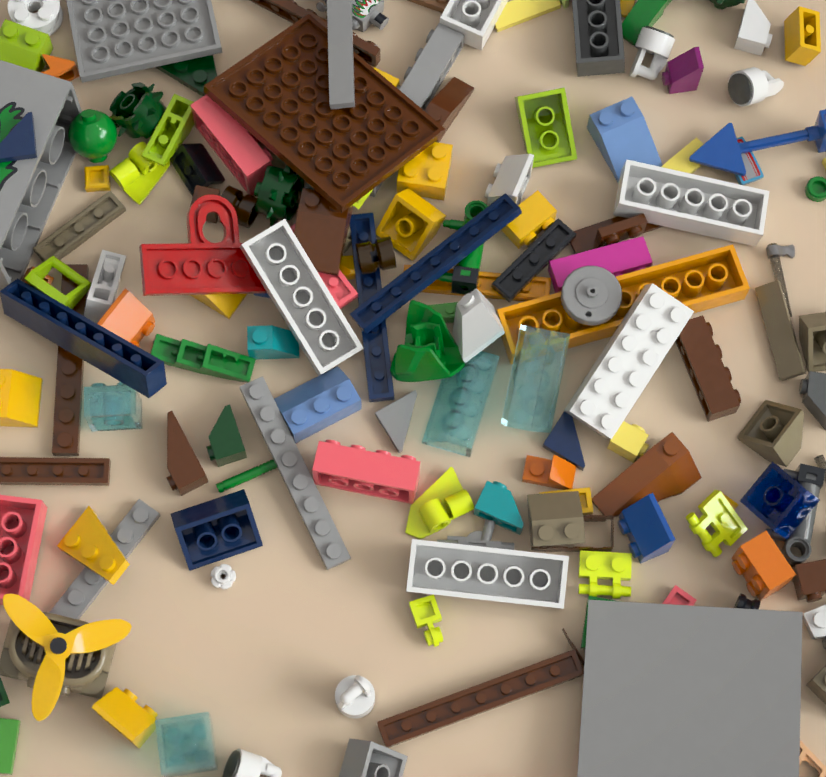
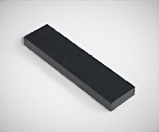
(533, 260)

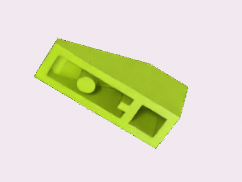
(170, 131)

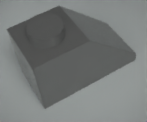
(814, 395)

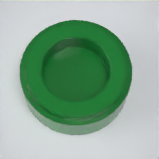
(816, 189)

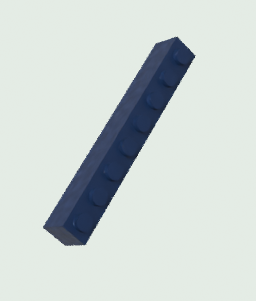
(84, 338)

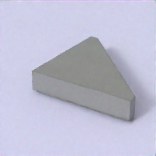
(396, 419)

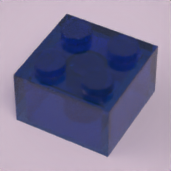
(779, 500)

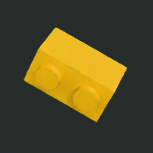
(802, 36)
(535, 217)

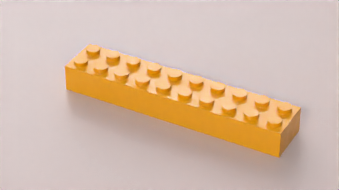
(695, 281)

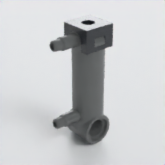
(813, 480)

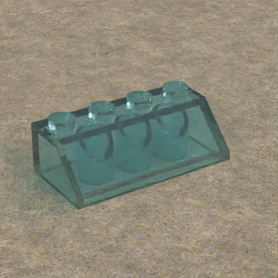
(535, 379)
(461, 405)

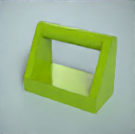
(36, 277)

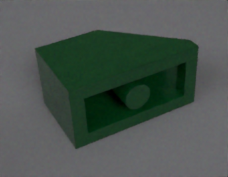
(226, 440)

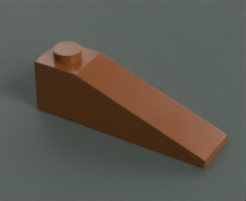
(662, 470)

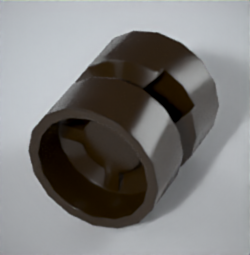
(242, 204)
(384, 253)

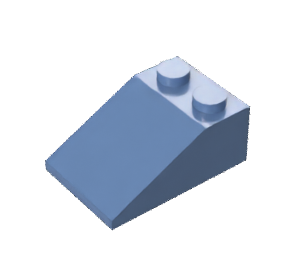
(622, 135)

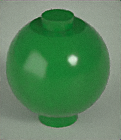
(92, 135)

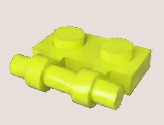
(722, 518)
(607, 566)

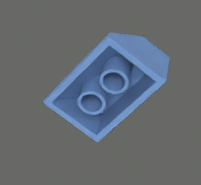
(318, 403)

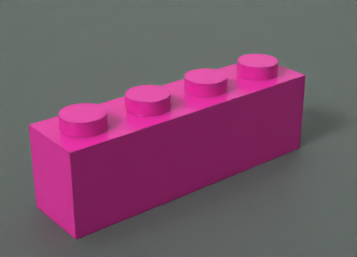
(616, 258)

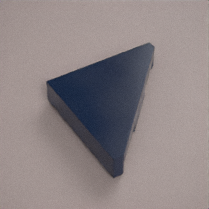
(20, 142)
(565, 442)

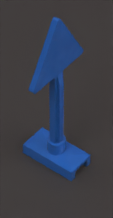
(725, 152)

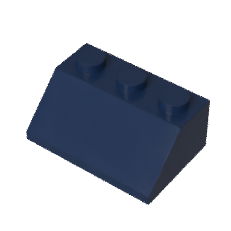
(216, 529)

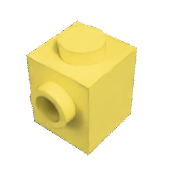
(629, 441)

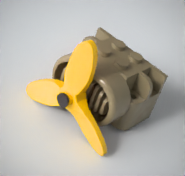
(57, 653)

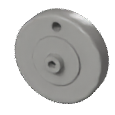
(591, 295)

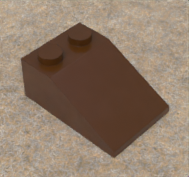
(322, 231)

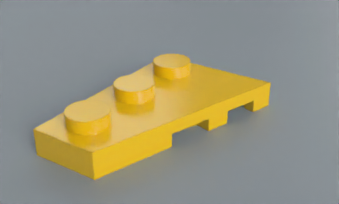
(93, 547)

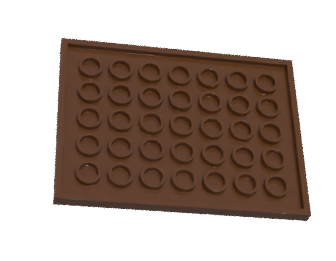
(284, 103)

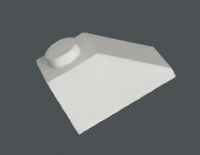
(753, 30)

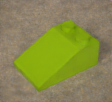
(23, 45)
(546, 127)

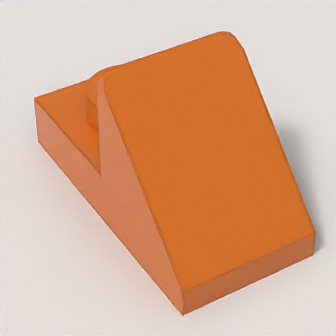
(60, 68)
(549, 473)

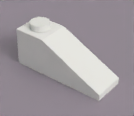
(104, 285)

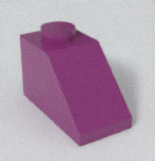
(683, 72)

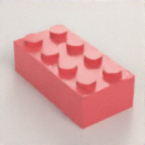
(231, 143)
(366, 471)
(20, 541)

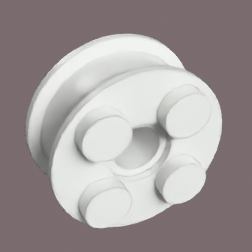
(46, 20)

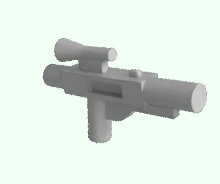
(480, 538)

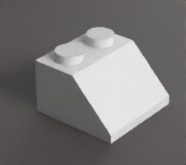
(511, 178)

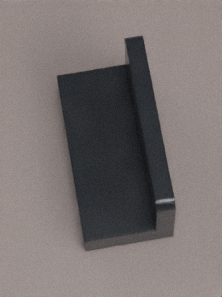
(196, 166)

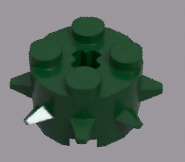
(137, 111)
(278, 194)

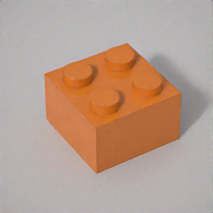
(762, 566)

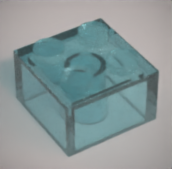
(112, 407)
(186, 744)

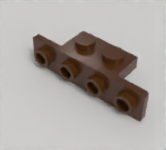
(610, 232)

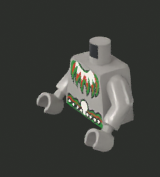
(364, 13)

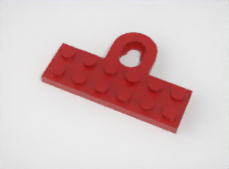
(200, 264)

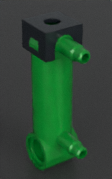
(466, 272)

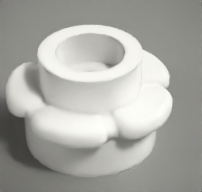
(216, 574)

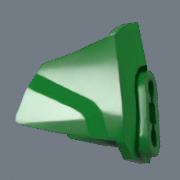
(428, 348)

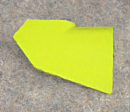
(138, 175)
(438, 506)

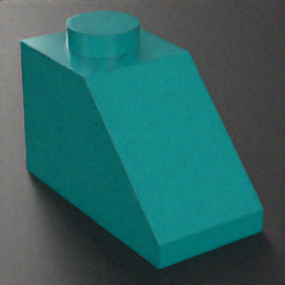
(271, 343)
(499, 506)

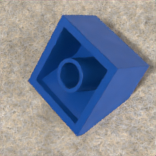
(646, 529)

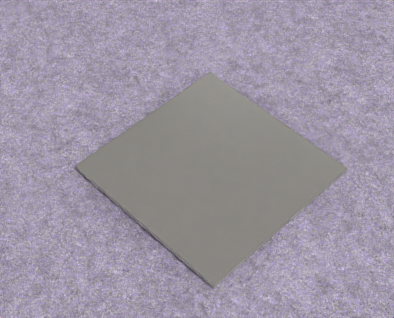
(690, 691)

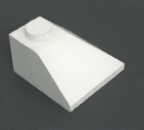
(475, 324)

